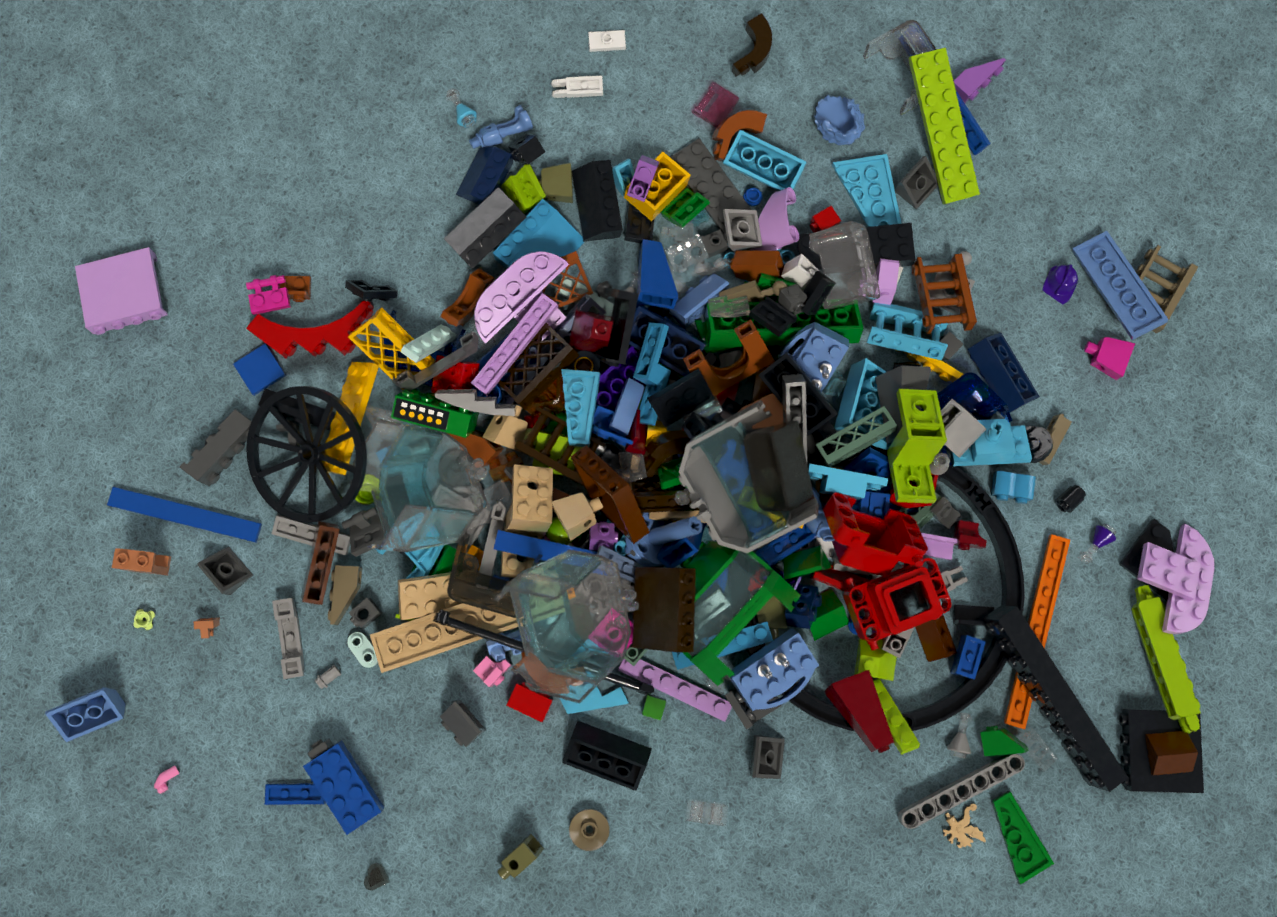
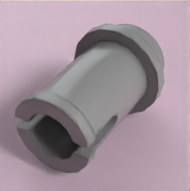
(327, 677)

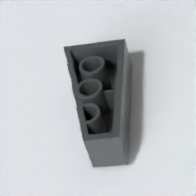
(219, 449)

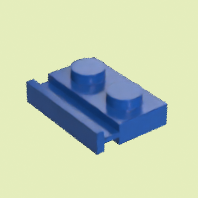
(875, 504)

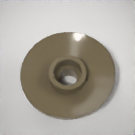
(583, 839)

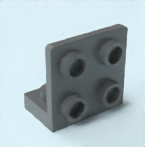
(744, 713)

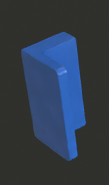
(968, 656)

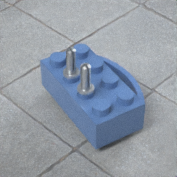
(818, 353)
(774, 671)

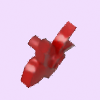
(531, 421)

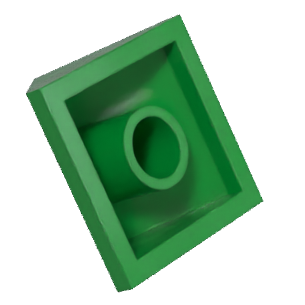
(805, 562)
(830, 616)

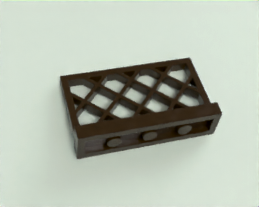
(549, 373)
(657, 499)

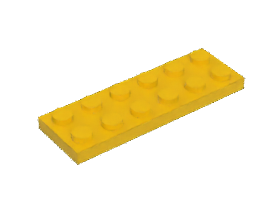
(356, 396)

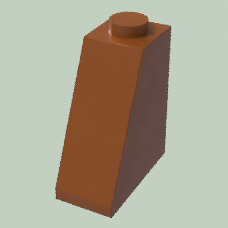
(750, 264)

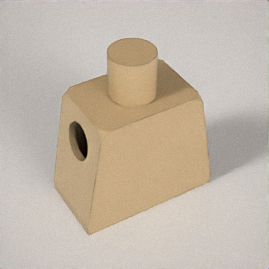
(506, 429)
(576, 513)

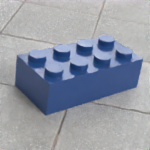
(344, 787)

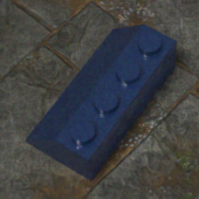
(1003, 371)

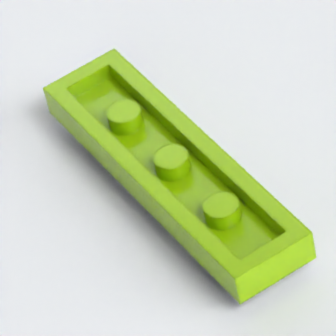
(901, 732)

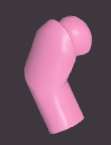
(160, 783)

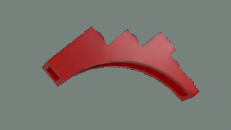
(313, 339)

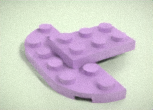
(516, 293)
(1184, 575)

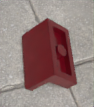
(637, 434)

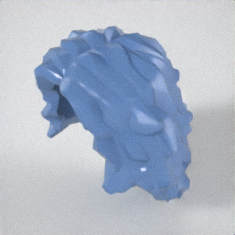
(839, 120)

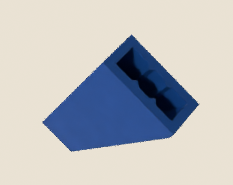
(654, 277)

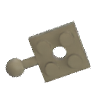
(752, 291)

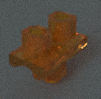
(497, 470)

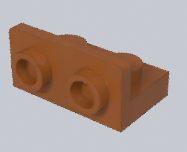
(298, 287)

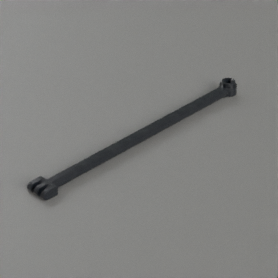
(443, 618)

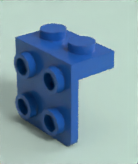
(600, 426)

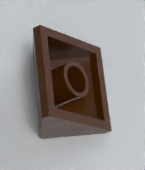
(1170, 752)

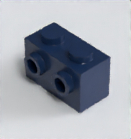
(805, 608)

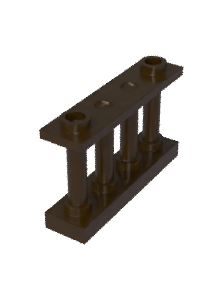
(544, 454)

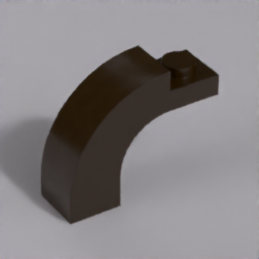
(761, 35)
(662, 447)

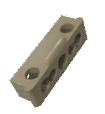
(1057, 433)

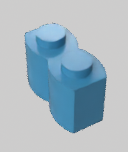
(1013, 486)

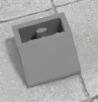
(960, 428)

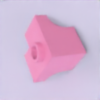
(491, 671)

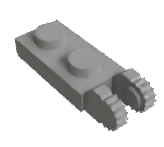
(950, 585)

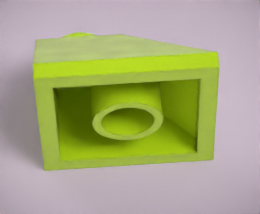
(878, 662)

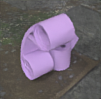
(774, 222)

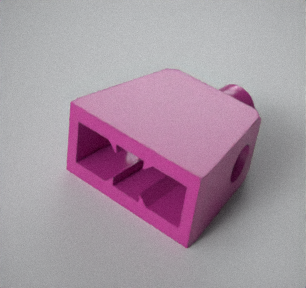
(1110, 356)

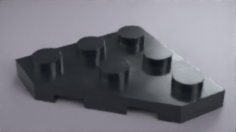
(1155, 534)

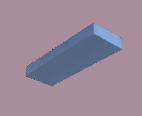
(626, 407)

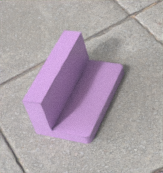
(939, 546)

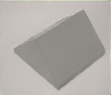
(742, 229)

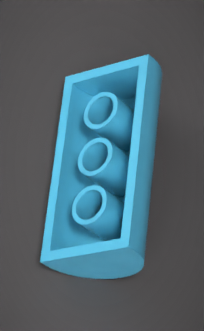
(764, 162)

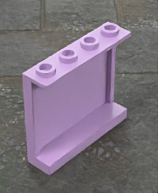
(119, 291)

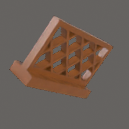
(571, 259)

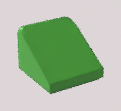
(654, 707)

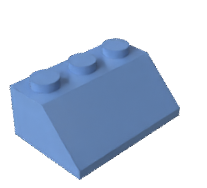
(694, 303)
(87, 713)

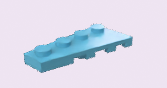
(580, 402)

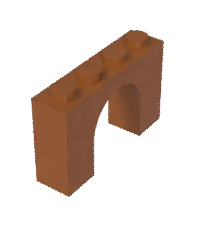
(754, 358)

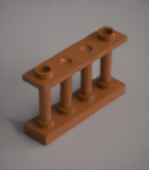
(959, 284)

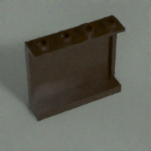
(665, 609)

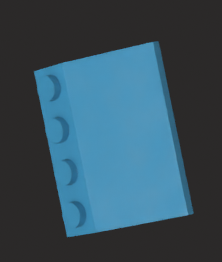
(541, 231)

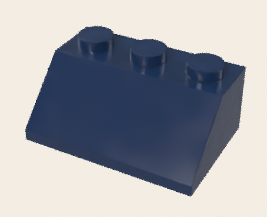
(485, 174)

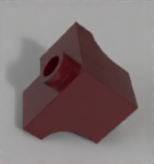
(968, 535)

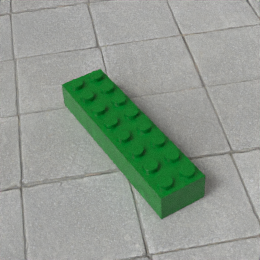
(842, 320)

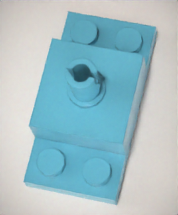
(997, 445)
(844, 481)

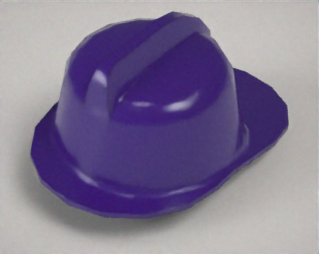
(1061, 283)

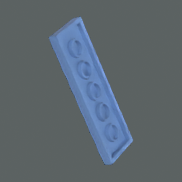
(1120, 285)

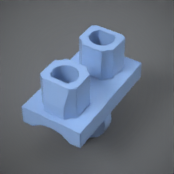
(497, 650)

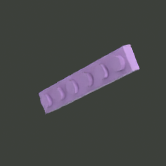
(514, 344)
(677, 688)

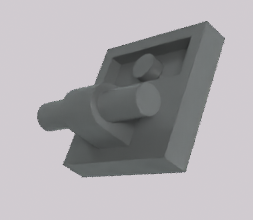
(364, 530)

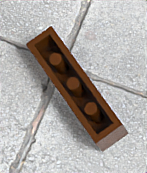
(320, 563)

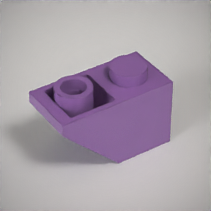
(643, 178)

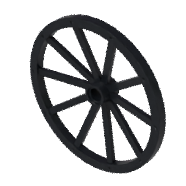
(304, 453)

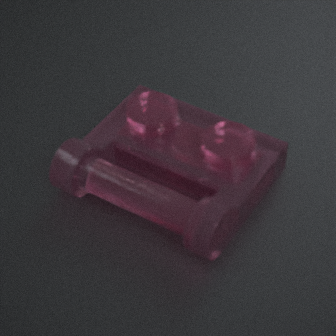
(721, 107)

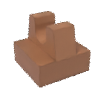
(206, 626)

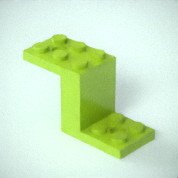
(916, 445)

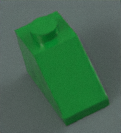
(1001, 742)

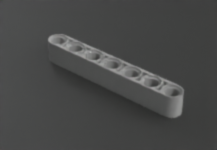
(971, 790)

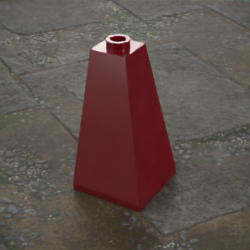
(590, 332)
(862, 709)

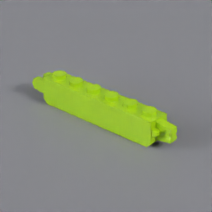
(1165, 660)

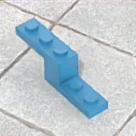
(649, 371)
(745, 639)

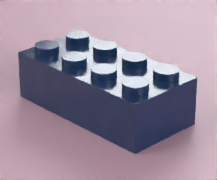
(677, 344)

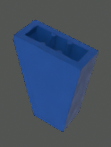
(678, 551)

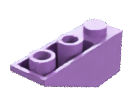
(974, 78)

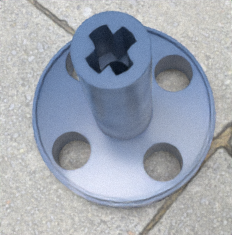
(661, 532)

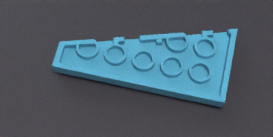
(870, 188)

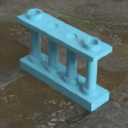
(908, 318)

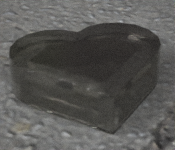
(376, 877)

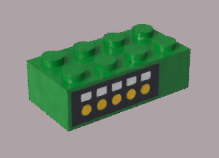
(433, 413)

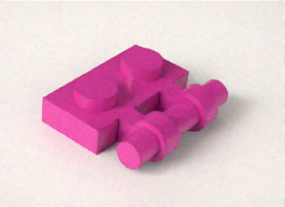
(269, 300)

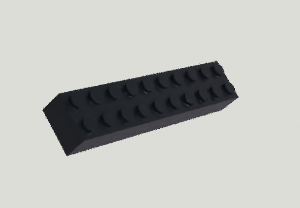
(1054, 698)

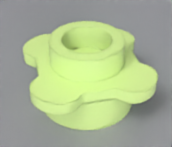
(138, 619)

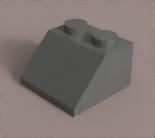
(462, 723)

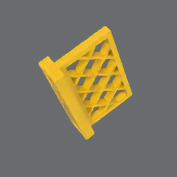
(396, 334)

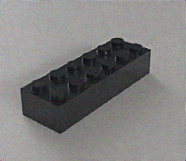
(886, 242)

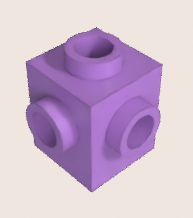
(602, 535)

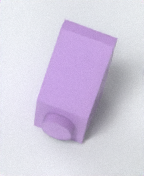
(887, 279)

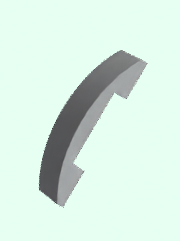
(290, 638)

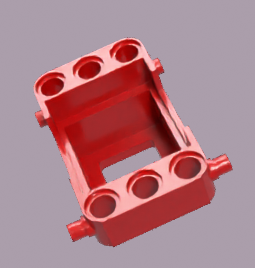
(870, 541)
(878, 605)

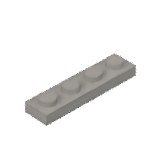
(305, 533)

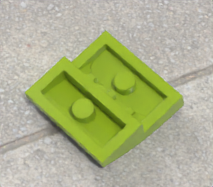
(524, 189)

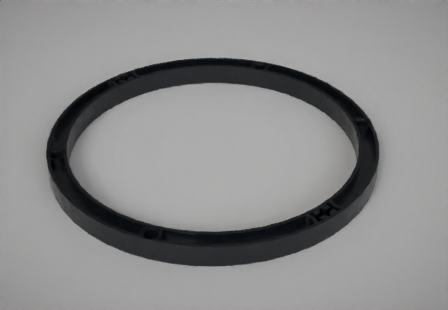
(1012, 595)

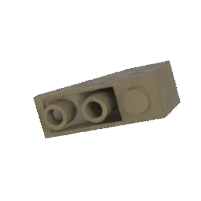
(345, 587)

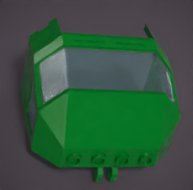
(727, 596)

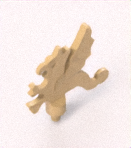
(959, 828)

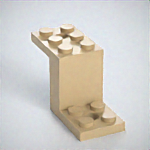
(529, 512)

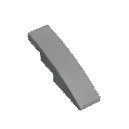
(468, 400)

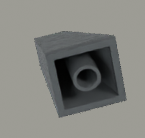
(899, 378)

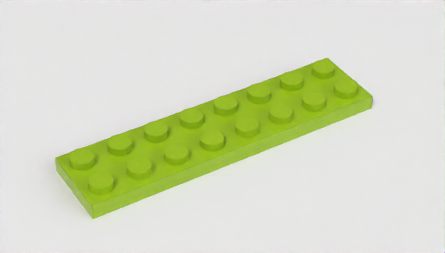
(944, 125)

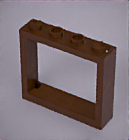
(619, 505)

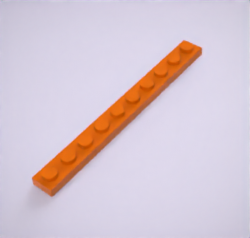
(1039, 621)

